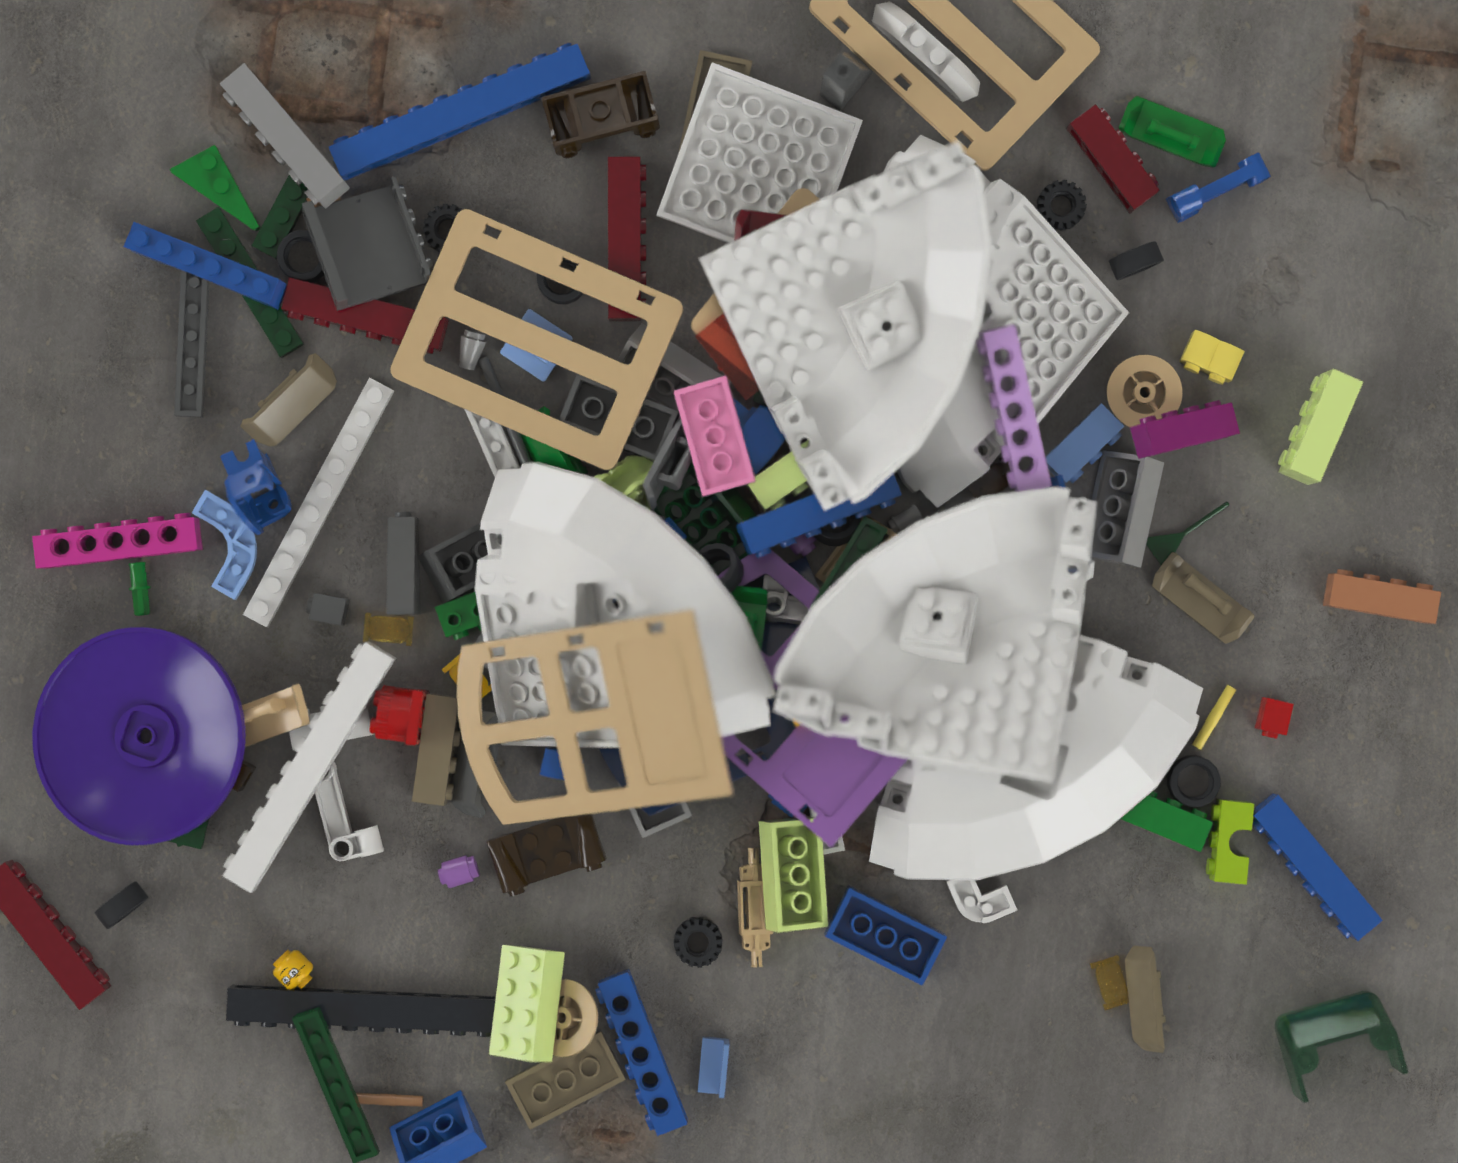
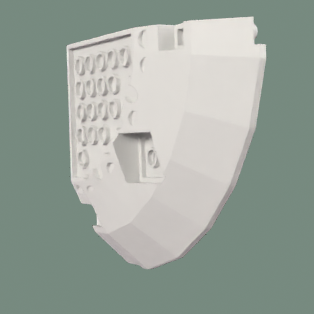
(813, 305)
(1060, 324)
(561, 564)
(985, 679)
(1110, 756)

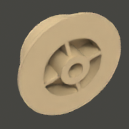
(1146, 373)
(575, 1019)

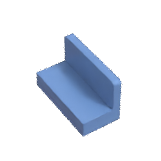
(713, 1066)

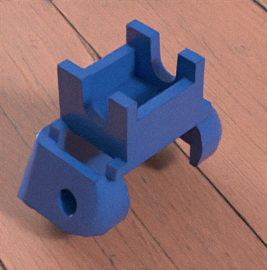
(760, 434)
(251, 477)

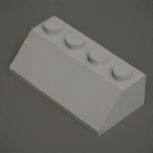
(674, 373)
(1125, 506)

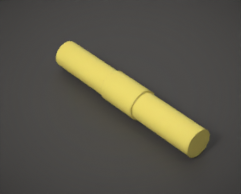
(1214, 717)

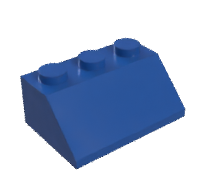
(439, 1133)

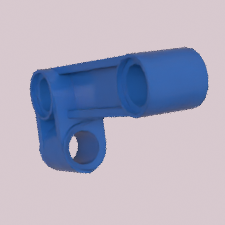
(1191, 199)

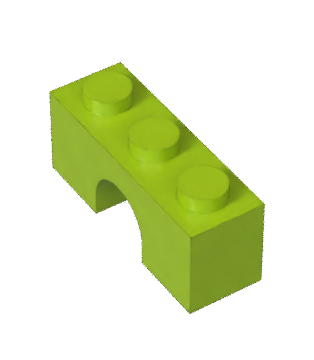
(1228, 818)

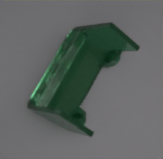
(1331, 1022)

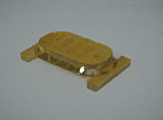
(388, 629)
(1111, 982)

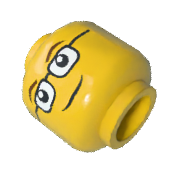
(292, 969)

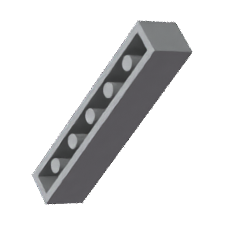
(284, 135)

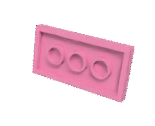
(714, 436)

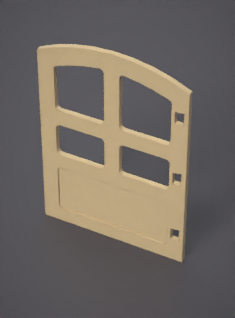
(656, 706)

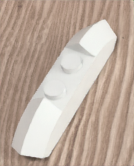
(926, 51)

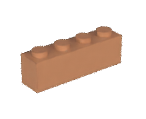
(1382, 598)

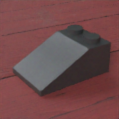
(454, 562)

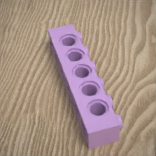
(1037, 474)

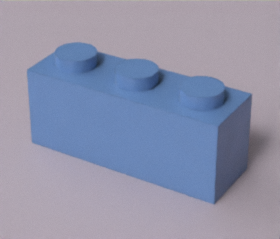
(1084, 444)

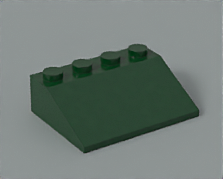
(706, 518)

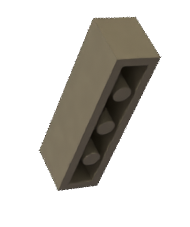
(436, 751)

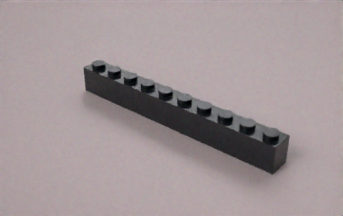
(363, 1009)

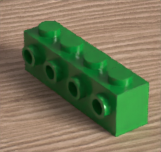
(459, 616)

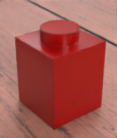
(1273, 717)

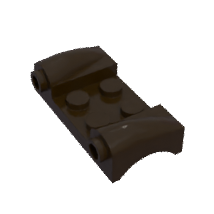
(600, 112)
(546, 851)

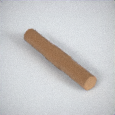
(390, 1099)

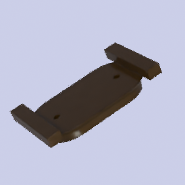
(992, 481)

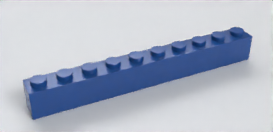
(459, 111)

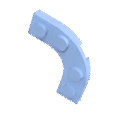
(240, 543)

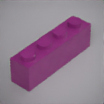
(1184, 430)

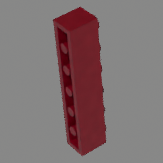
(626, 225)
(373, 317)
(49, 938)

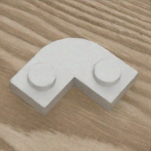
(980, 907)

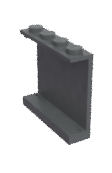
(368, 245)

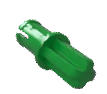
(139, 588)

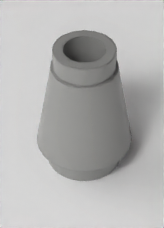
(471, 347)

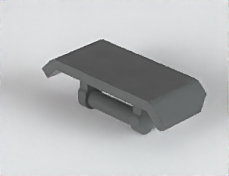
(664, 464)
(466, 789)

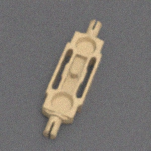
(754, 936)

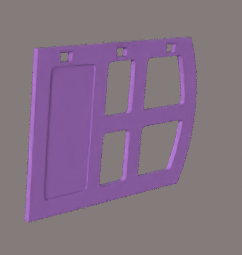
(811, 768)

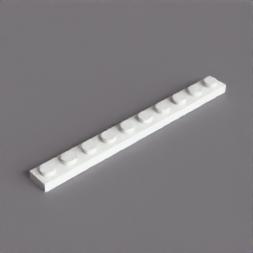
(318, 502)

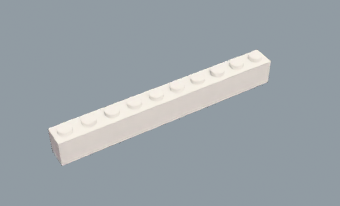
(309, 766)

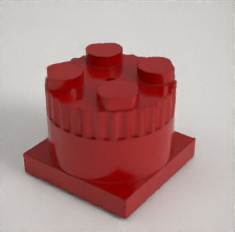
(399, 714)

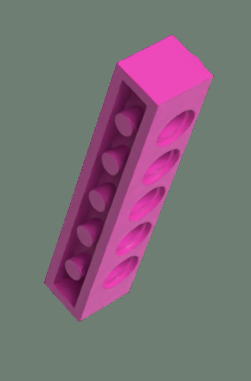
(49, 556)

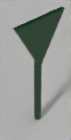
(1164, 545)

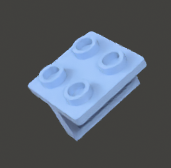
(531, 363)

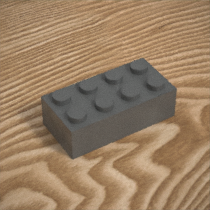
(591, 404)

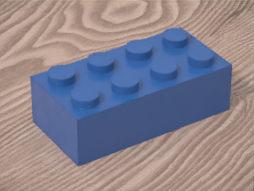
(885, 935)

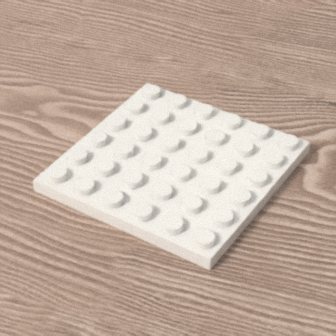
(752, 152)

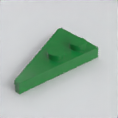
(212, 178)

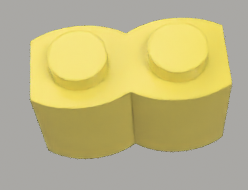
(1212, 357)

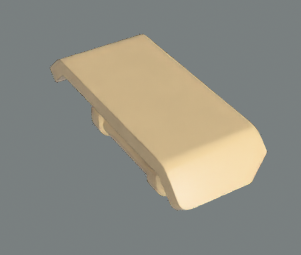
(275, 715)

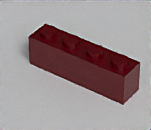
(1113, 158)

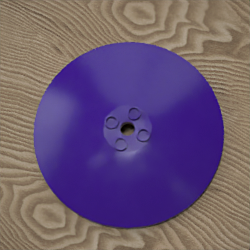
(93, 747)

